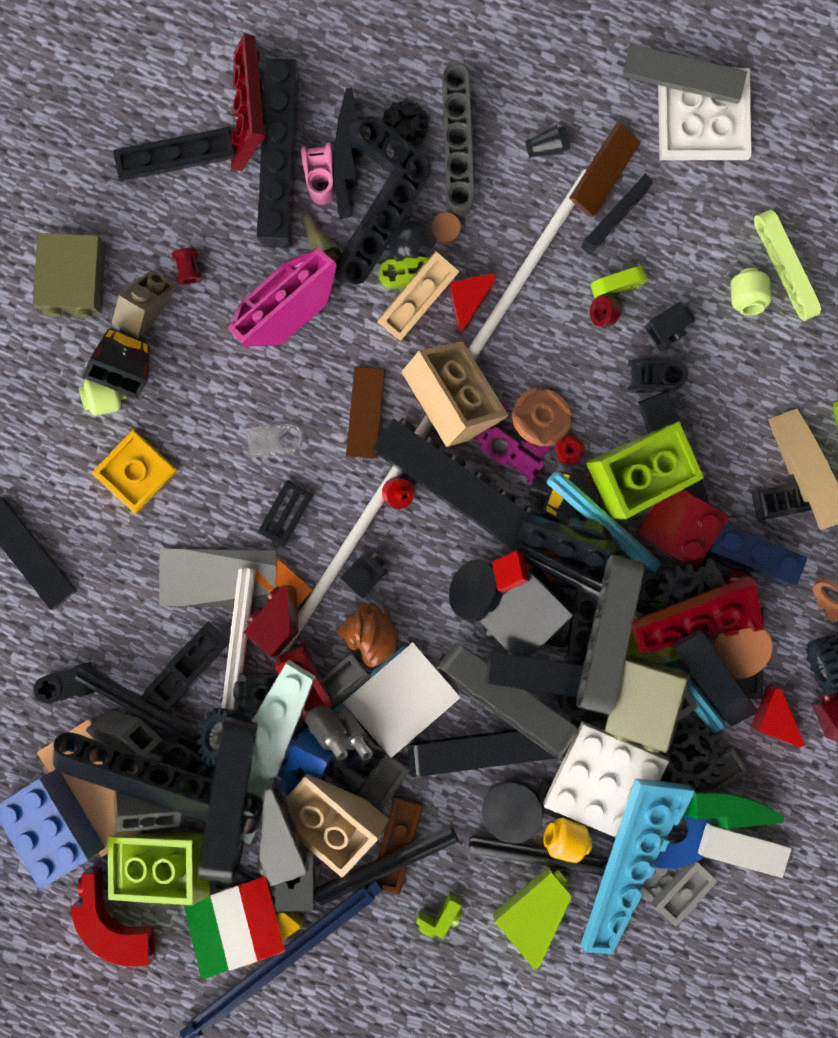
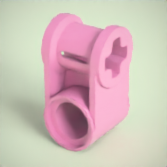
(318, 169)

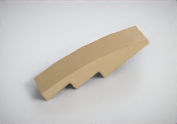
(809, 466)

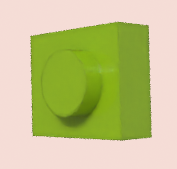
(448, 916)

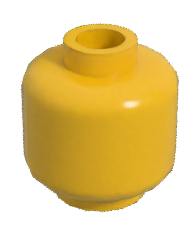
(567, 840)

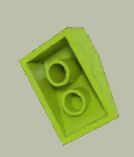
(644, 471)
(156, 868)

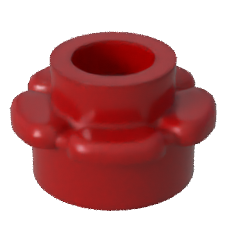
(566, 457)

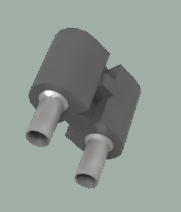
(337, 731)

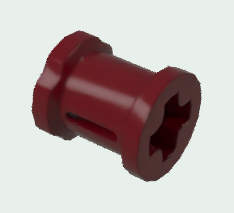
(187, 266)

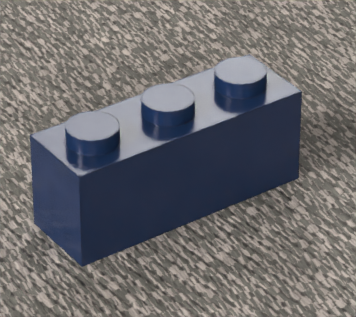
(758, 556)

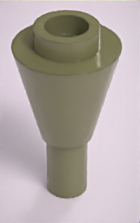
(319, 239)

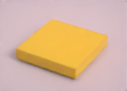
(134, 471)

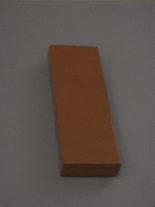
(604, 170)
(365, 412)
(399, 832)

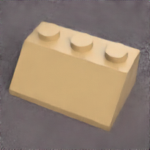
(453, 392)

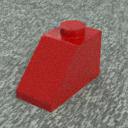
(318, 694)

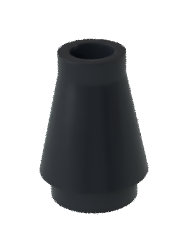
(548, 143)

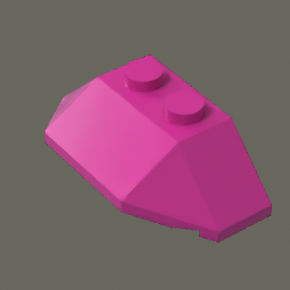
(284, 300)

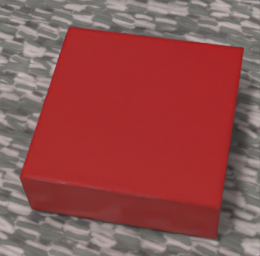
(510, 571)

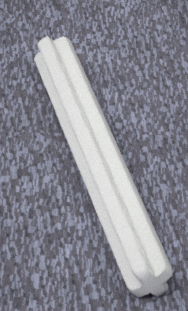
(238, 639)

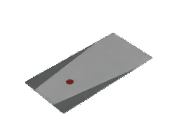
(211, 576)

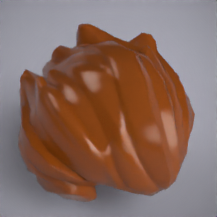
(371, 633)

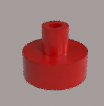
(398, 492)

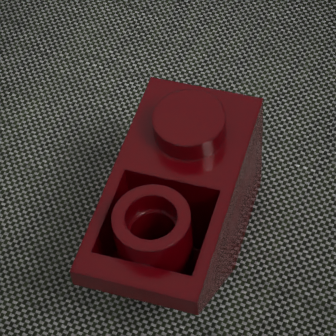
(276, 623)

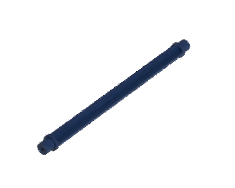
(280, 962)

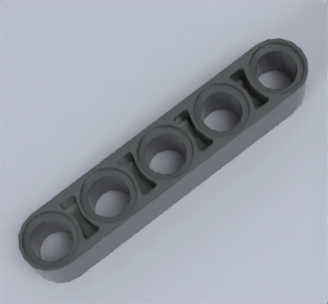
(457, 127)
(610, 634)
(509, 703)

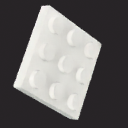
(704, 126)
(599, 778)

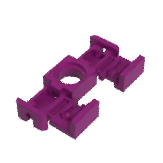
(521, 459)

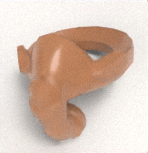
(825, 601)

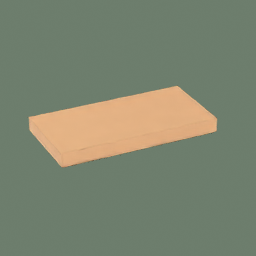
(94, 799)

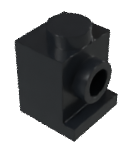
(670, 325)
(247, 685)

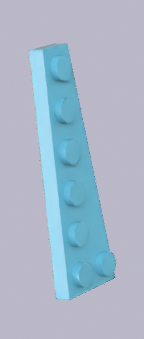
(641, 836)

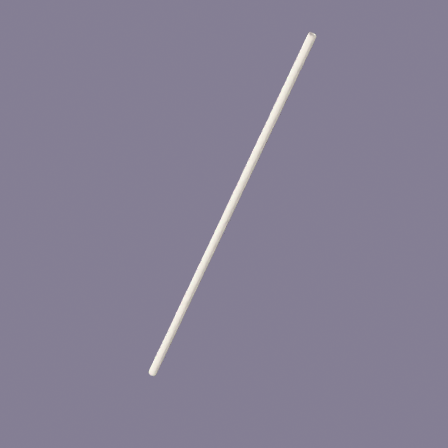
(426, 424)

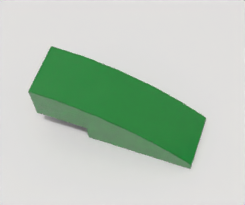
(730, 810)

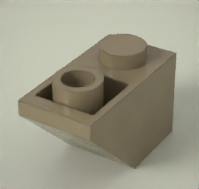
(142, 303)

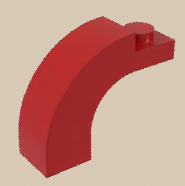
(103, 934)

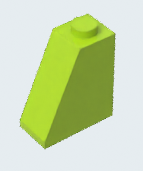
(534, 914)

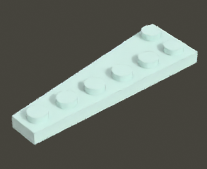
(276, 726)

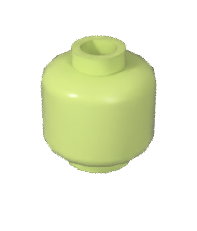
(750, 291)
(100, 399)

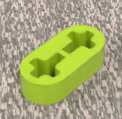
(407, 265)
(619, 282)

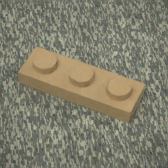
(418, 295)

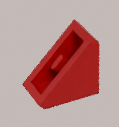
(468, 297)
(776, 718)

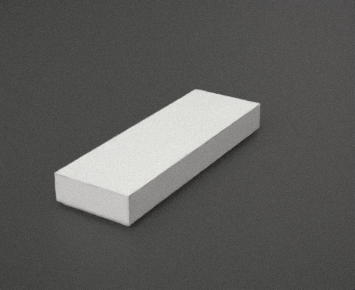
(744, 850)

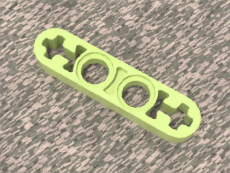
(787, 265)

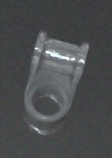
(269, 441)

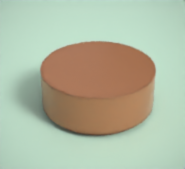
(446, 228)

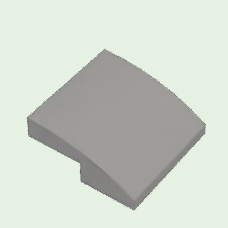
(677, 890)

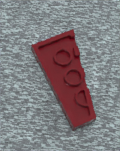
(247, 102)
(715, 612)

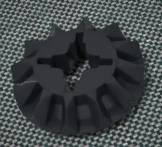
(419, 124)

